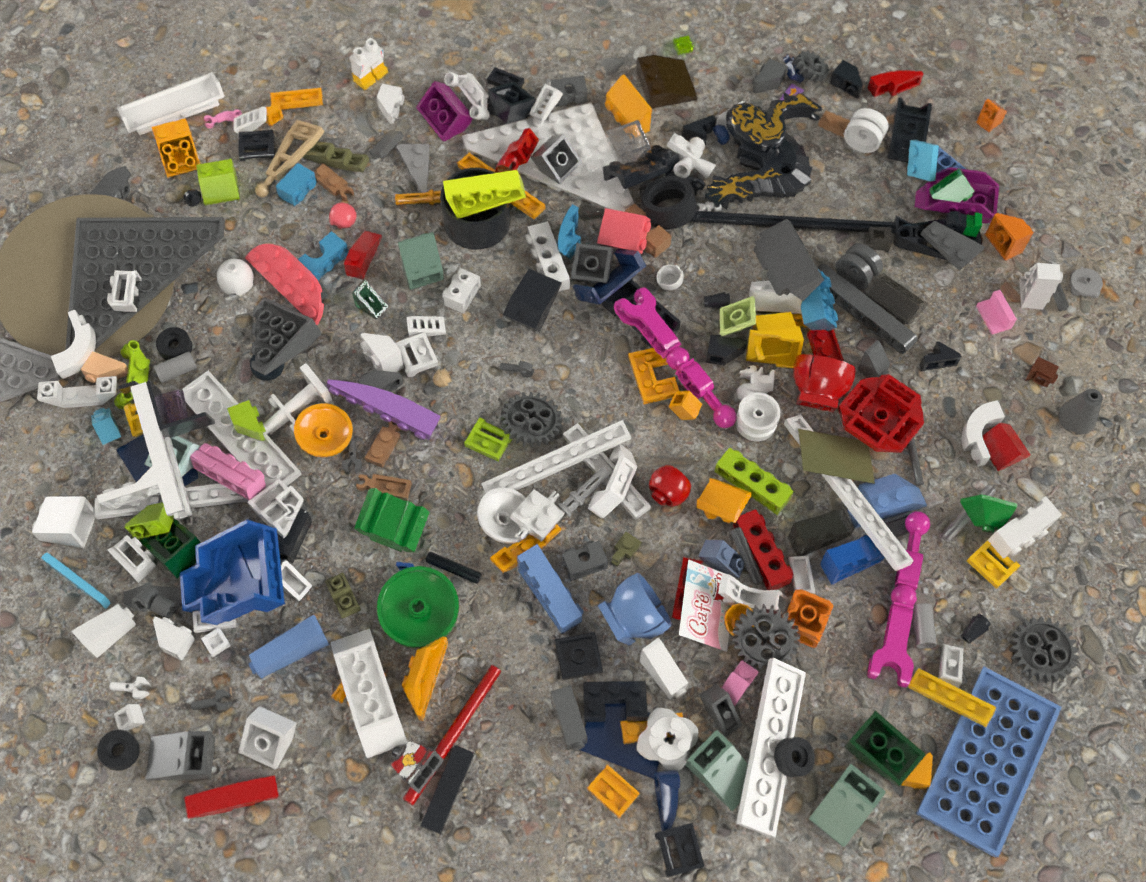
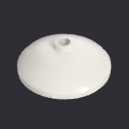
(497, 505)

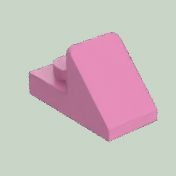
(739, 681)

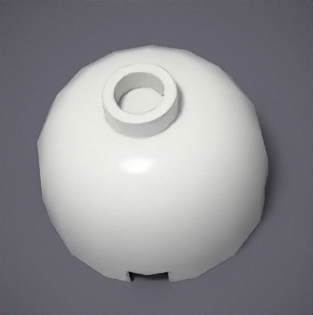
(235, 277)

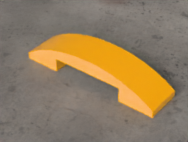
(507, 557)

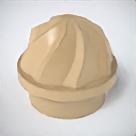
(442, 378)

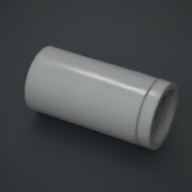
(175, 367)
(924, 626)

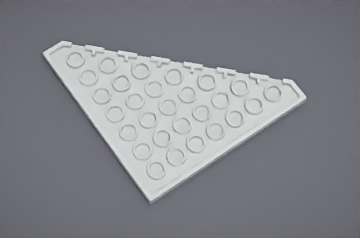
(586, 137)

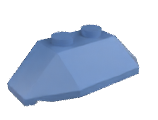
(890, 497)

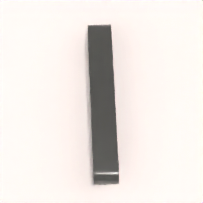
(869, 312)

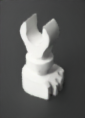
(707, 207)

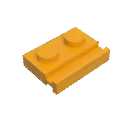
(613, 791)

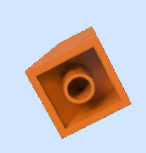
(1008, 235)

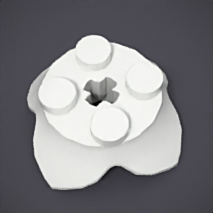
(652, 743)

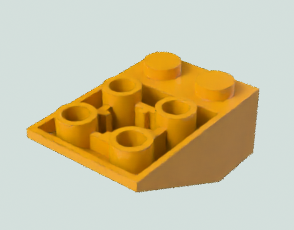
(176, 147)

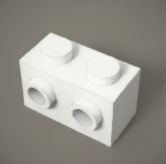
(461, 290)

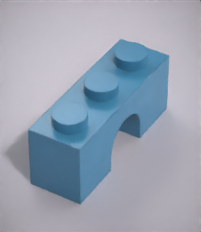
(333, 251)

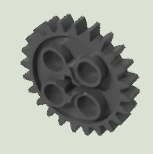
(531, 419)
(778, 625)
(1043, 649)

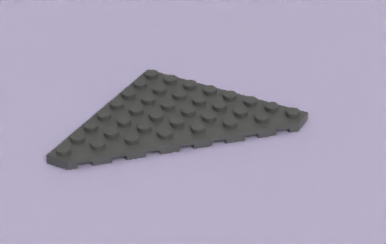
(151, 245)

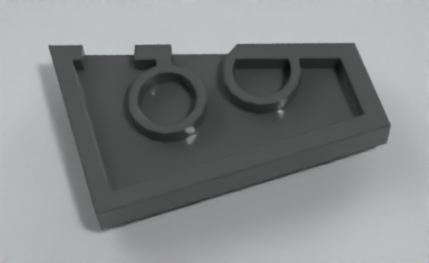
(952, 245)

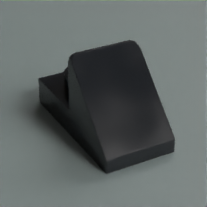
(699, 128)
(941, 358)

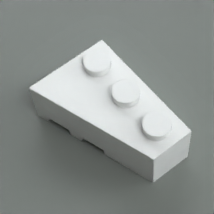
(1039, 285)
(768, 300)
(1025, 529)

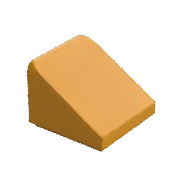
(273, 114)

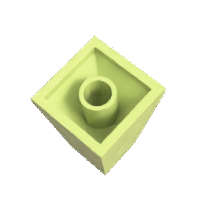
(737, 316)

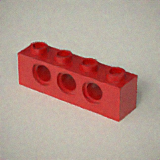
(771, 578)

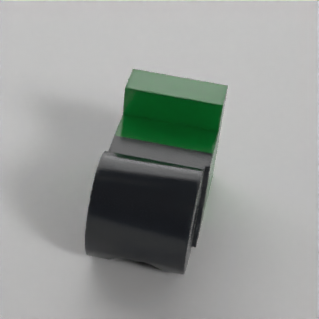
(964, 224)

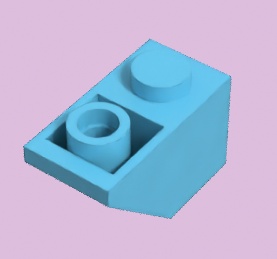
(105, 425)

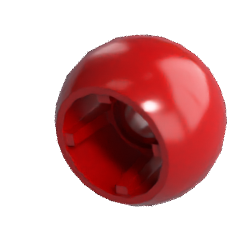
(669, 486)

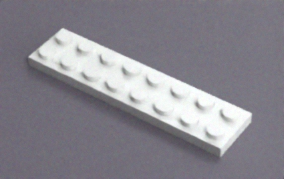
(209, 396)
(775, 721)

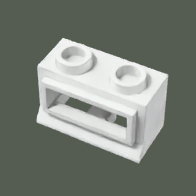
(130, 291)
(144, 568)

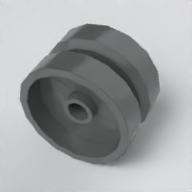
(859, 265)

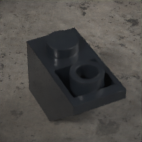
(847, 78)
(724, 349)

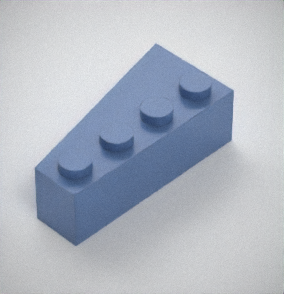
(549, 589)

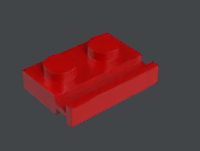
(824, 344)

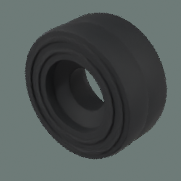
(171, 335)
(108, 743)
(804, 753)

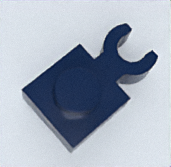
(793, 73)

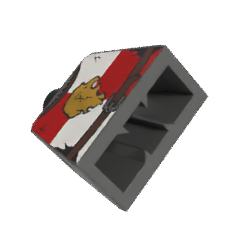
(415, 764)

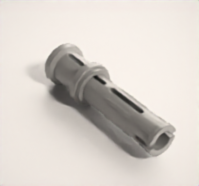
(575, 497)

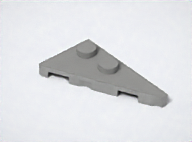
(417, 161)

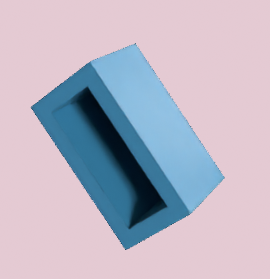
(296, 184)

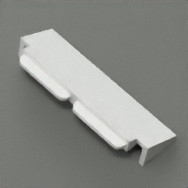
(172, 104)

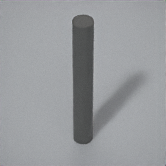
(915, 463)

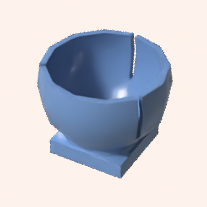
(634, 612)

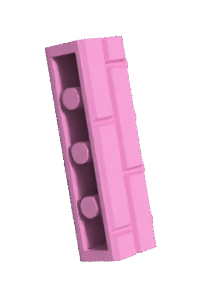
(228, 471)

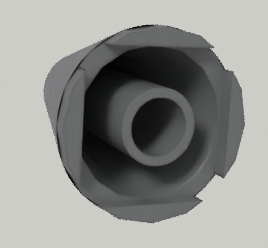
(1081, 412)

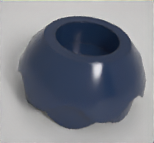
(721, 133)

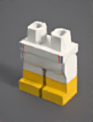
(368, 64)

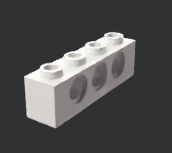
(542, 234)

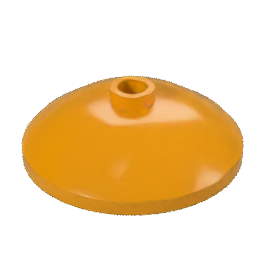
(321, 420)

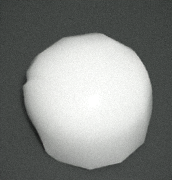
(669, 277)

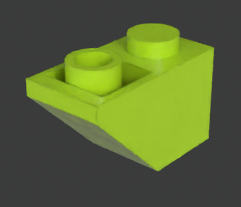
(245, 420)
(150, 522)

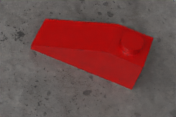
(361, 254)

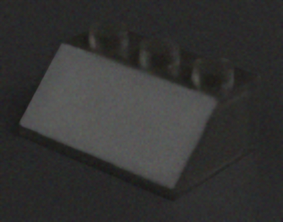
(895, 298)

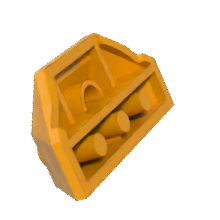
(423, 675)

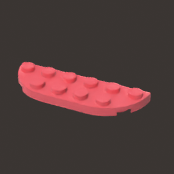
(289, 278)

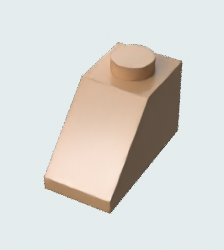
(103, 366)

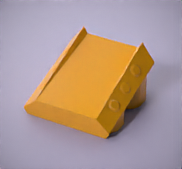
(722, 501)

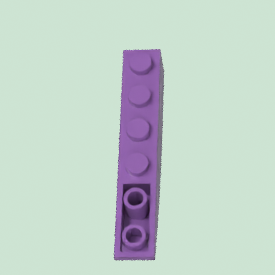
(388, 405)

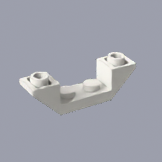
(54, 394)
(605, 501)

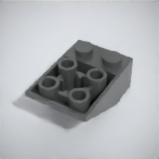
(181, 756)

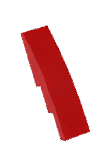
(230, 797)

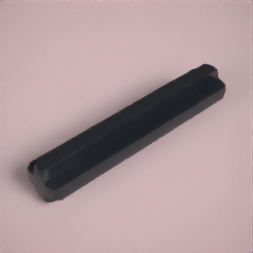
(453, 567)

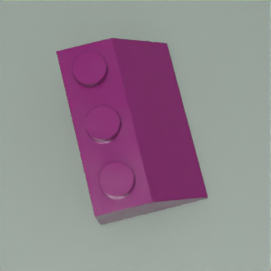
(444, 111)

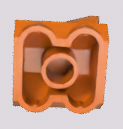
(810, 614)

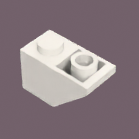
(389, 101)
(172, 639)

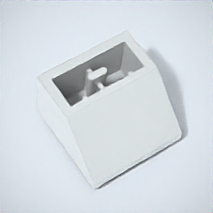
(381, 352)

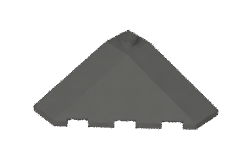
(279, 335)

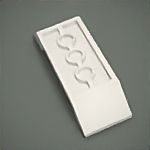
(368, 693)

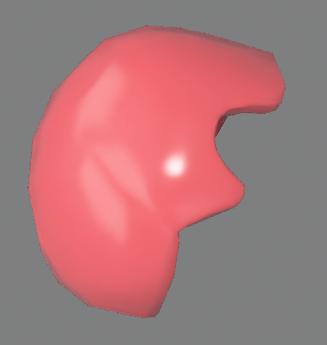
(342, 215)

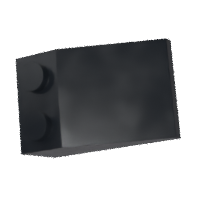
(532, 300)

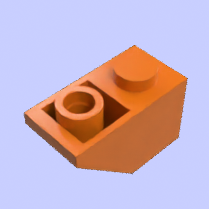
(990, 115)

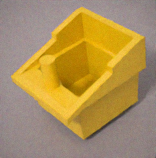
(775, 340)

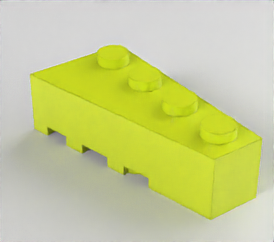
(483, 192)

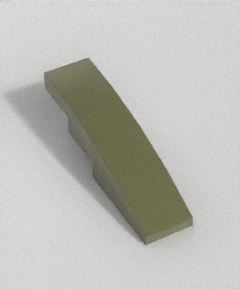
(338, 158)

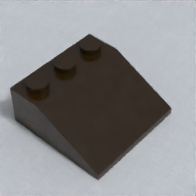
(665, 81)

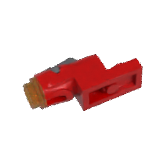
(518, 152)

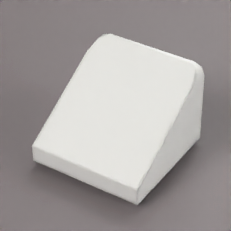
(129, 717)

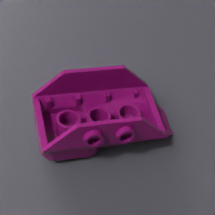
(983, 199)

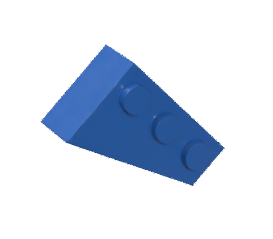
(850, 559)

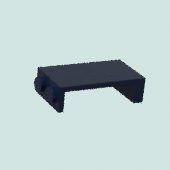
(630, 265)

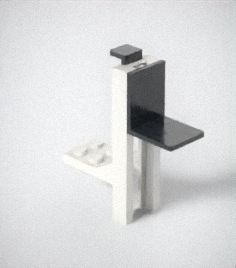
(164, 473)

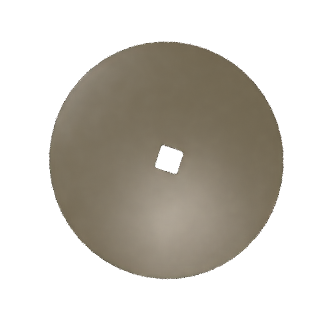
(38, 276)

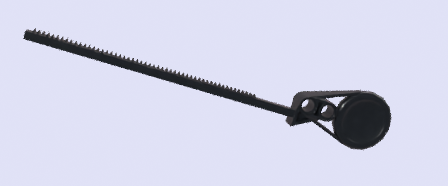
(905, 234)

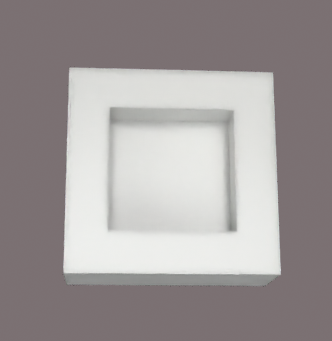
(216, 642)

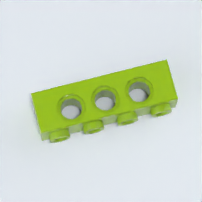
(773, 501)

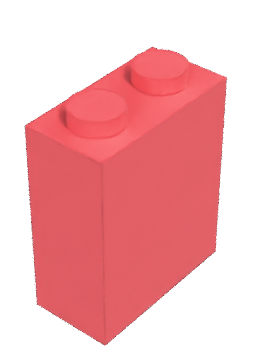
(624, 230)

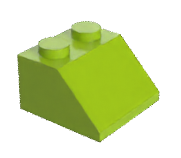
(218, 181)

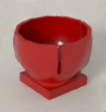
(822, 381)

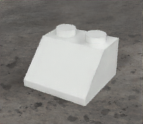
(266, 737)

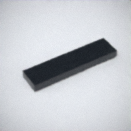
(447, 790)

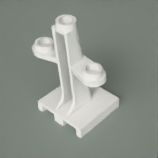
(313, 391)

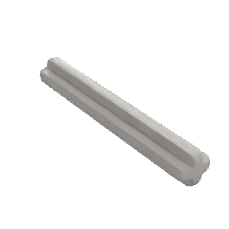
(963, 518)

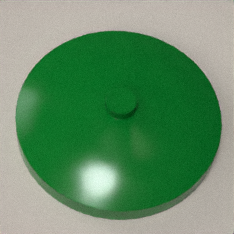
(417, 606)

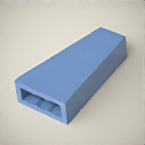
(288, 648)

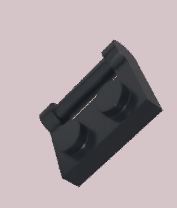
(256, 140)
(686, 846)

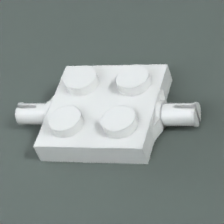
(537, 515)

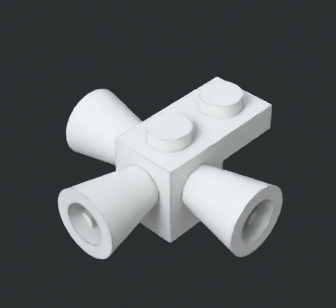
(690, 156)

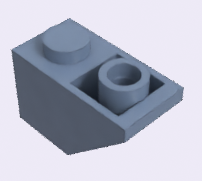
(722, 557)

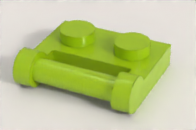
(485, 443)

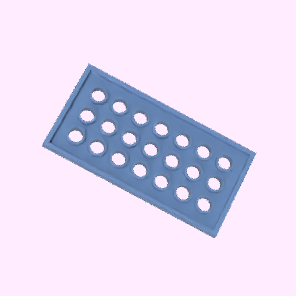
(1016, 785)

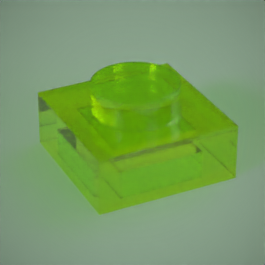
(683, 45)

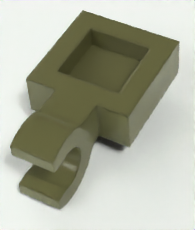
(625, 547)

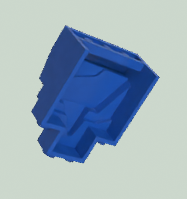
(234, 574)

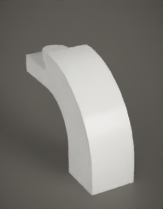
(72, 359)
(983, 417)
(736, 593)

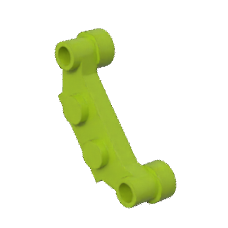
(137, 370)

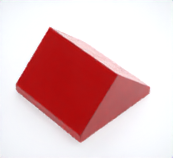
(1004, 446)

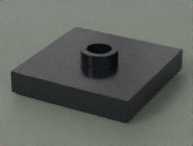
(578, 656)

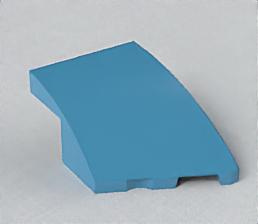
(567, 238)

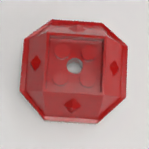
(885, 398)

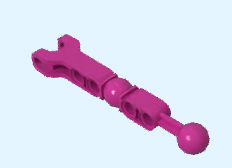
(667, 345)
(900, 615)

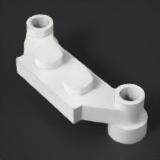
(473, 92)

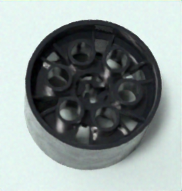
(475, 232)

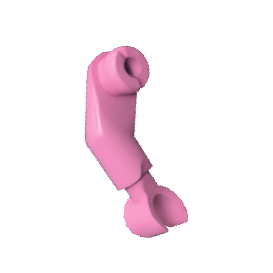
(224, 116)

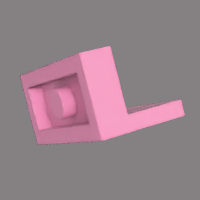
(997, 313)

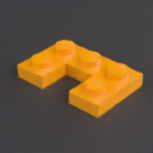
(649, 388)

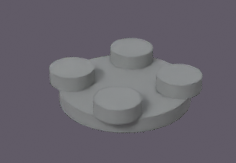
(1085, 283)

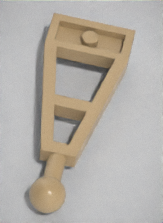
(300, 130)

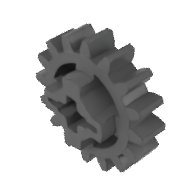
(811, 66)

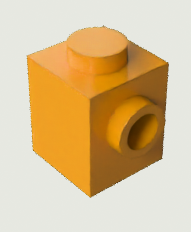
(685, 405)

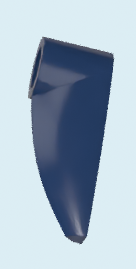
(666, 792)

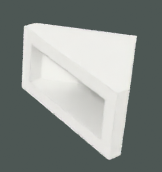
(293, 581)

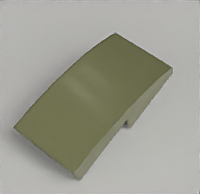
(342, 595)

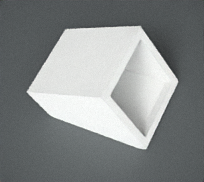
(64, 521)

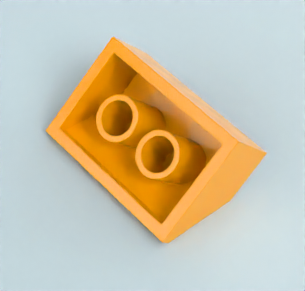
(628, 104)

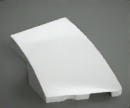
(277, 506)

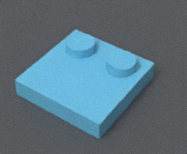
(922, 160)

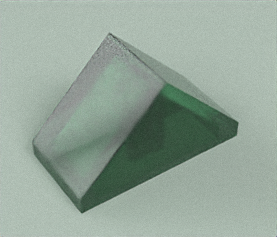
(368, 300)

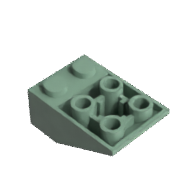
(420, 260)
(720, 769)
(847, 805)

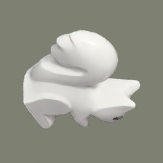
(758, 382)

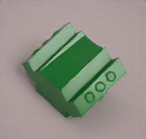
(391, 521)

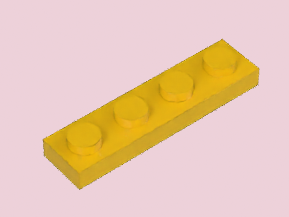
(952, 697)

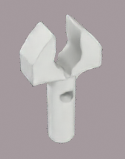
(132, 687)

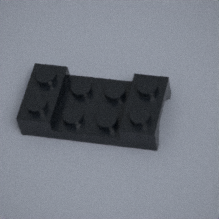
(908, 125)
(655, 163)
(628, 291)

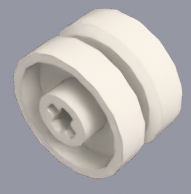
(866, 130)
(757, 416)

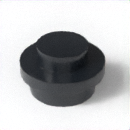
(192, 197)

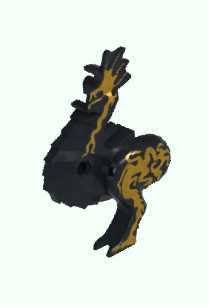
(766, 148)

